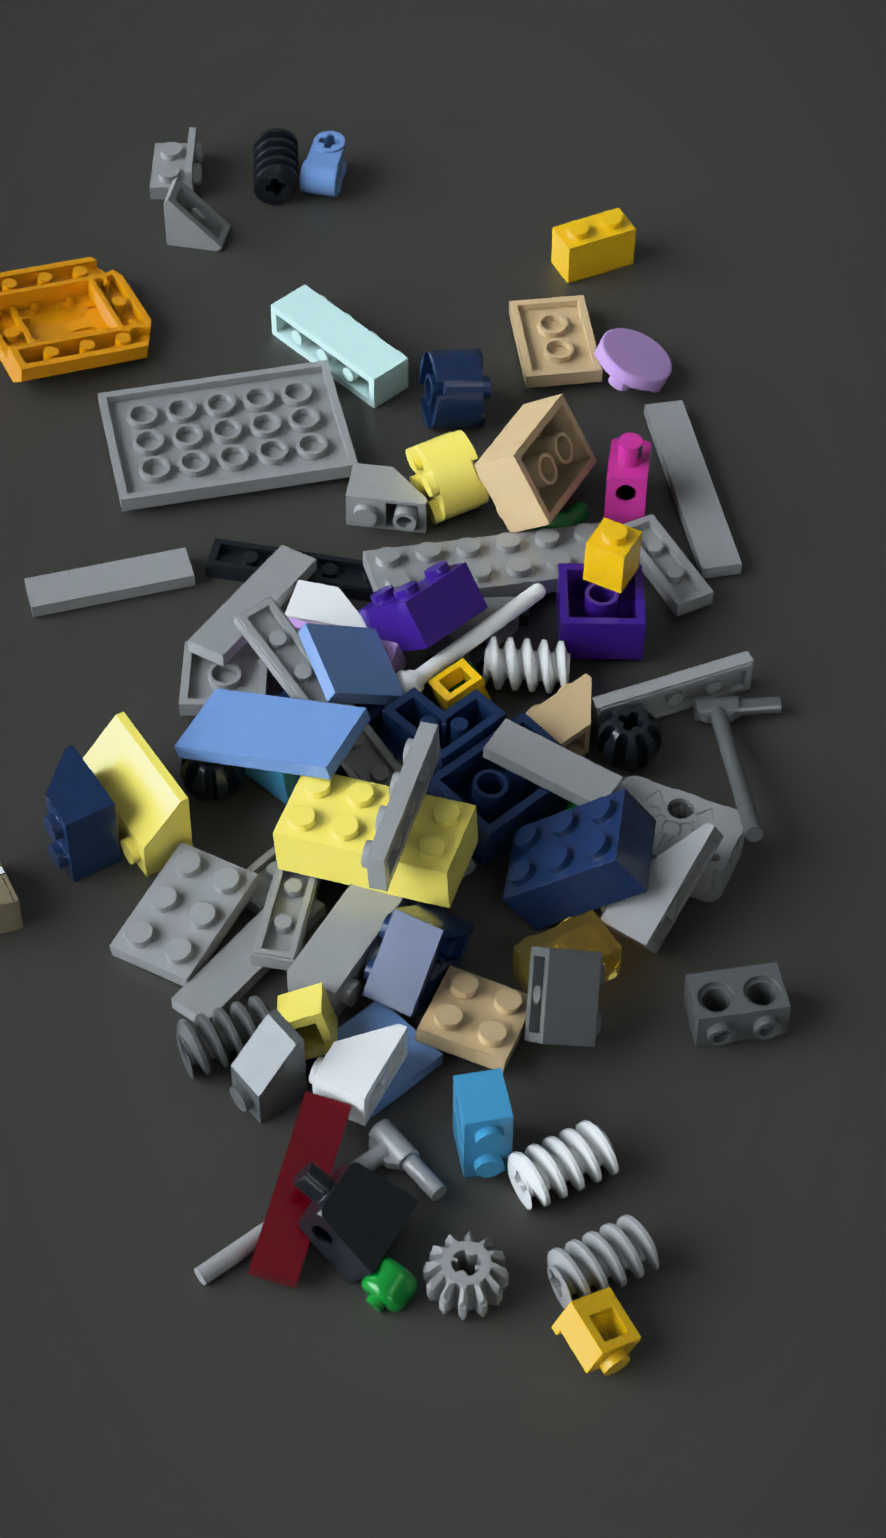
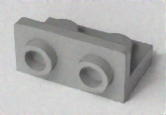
(175, 161)

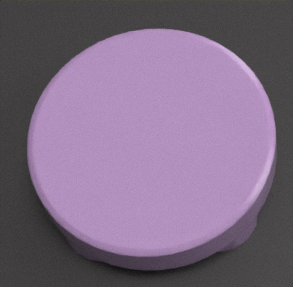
(633, 360)

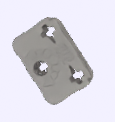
(680, 814)

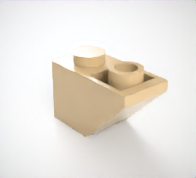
(567, 715)

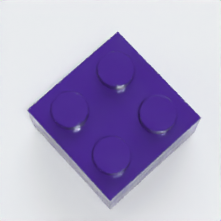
(599, 620)

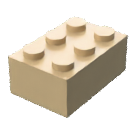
(535, 464)

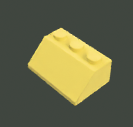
(147, 799)

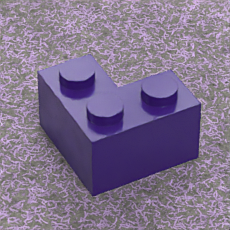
(426, 610)

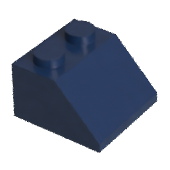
(80, 819)

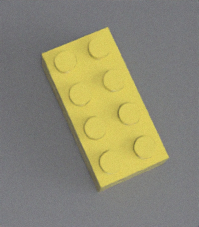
(334, 817)

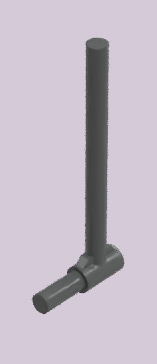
(720, 713)

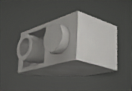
(384, 500)

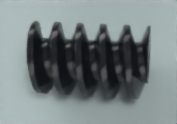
(275, 166)

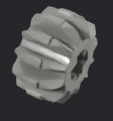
(466, 1275)

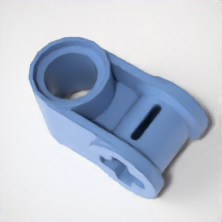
(325, 165)

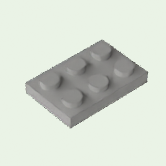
(185, 914)

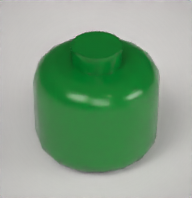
(389, 1286)

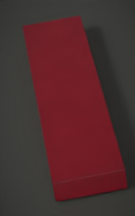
(317, 1139)

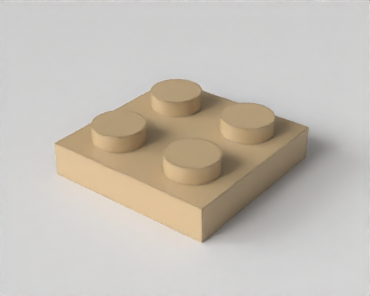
(474, 1019)

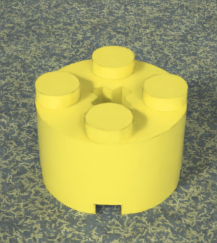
(447, 475)

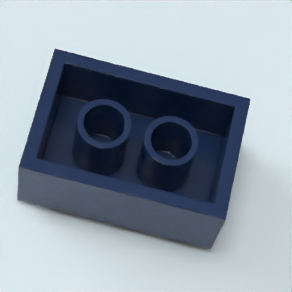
(500, 796)
(580, 859)

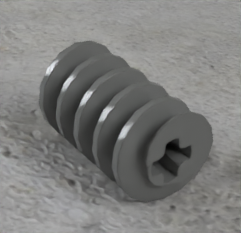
(219, 1037)

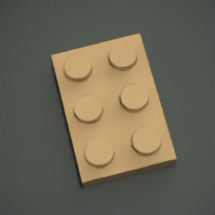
(555, 341)

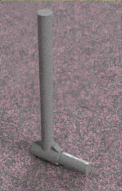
(386, 1148)

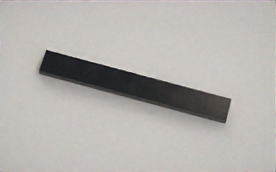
(241, 560)

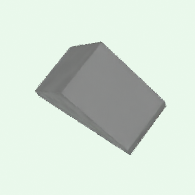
(191, 220)

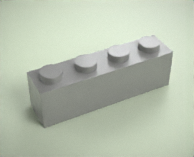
(344, 945)

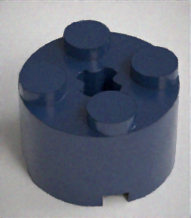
(453, 388)

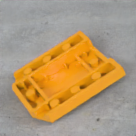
(68, 320)

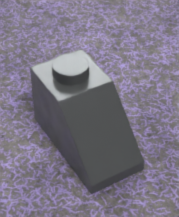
(269, 1069)

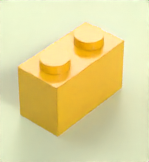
(593, 245)

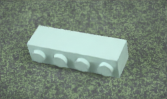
(354, 353)

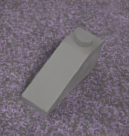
(672, 879)

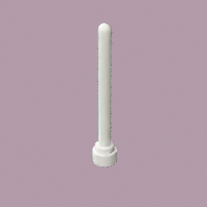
(471, 639)

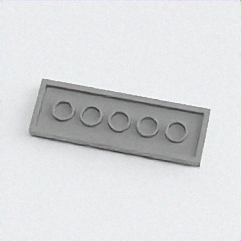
(499, 563)

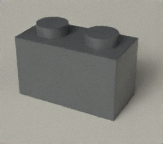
(564, 996)

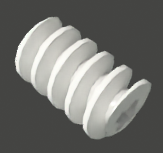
(526, 664)
(561, 1161)

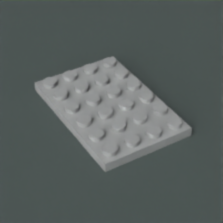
(226, 435)

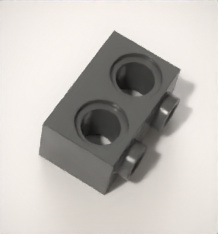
(736, 999)

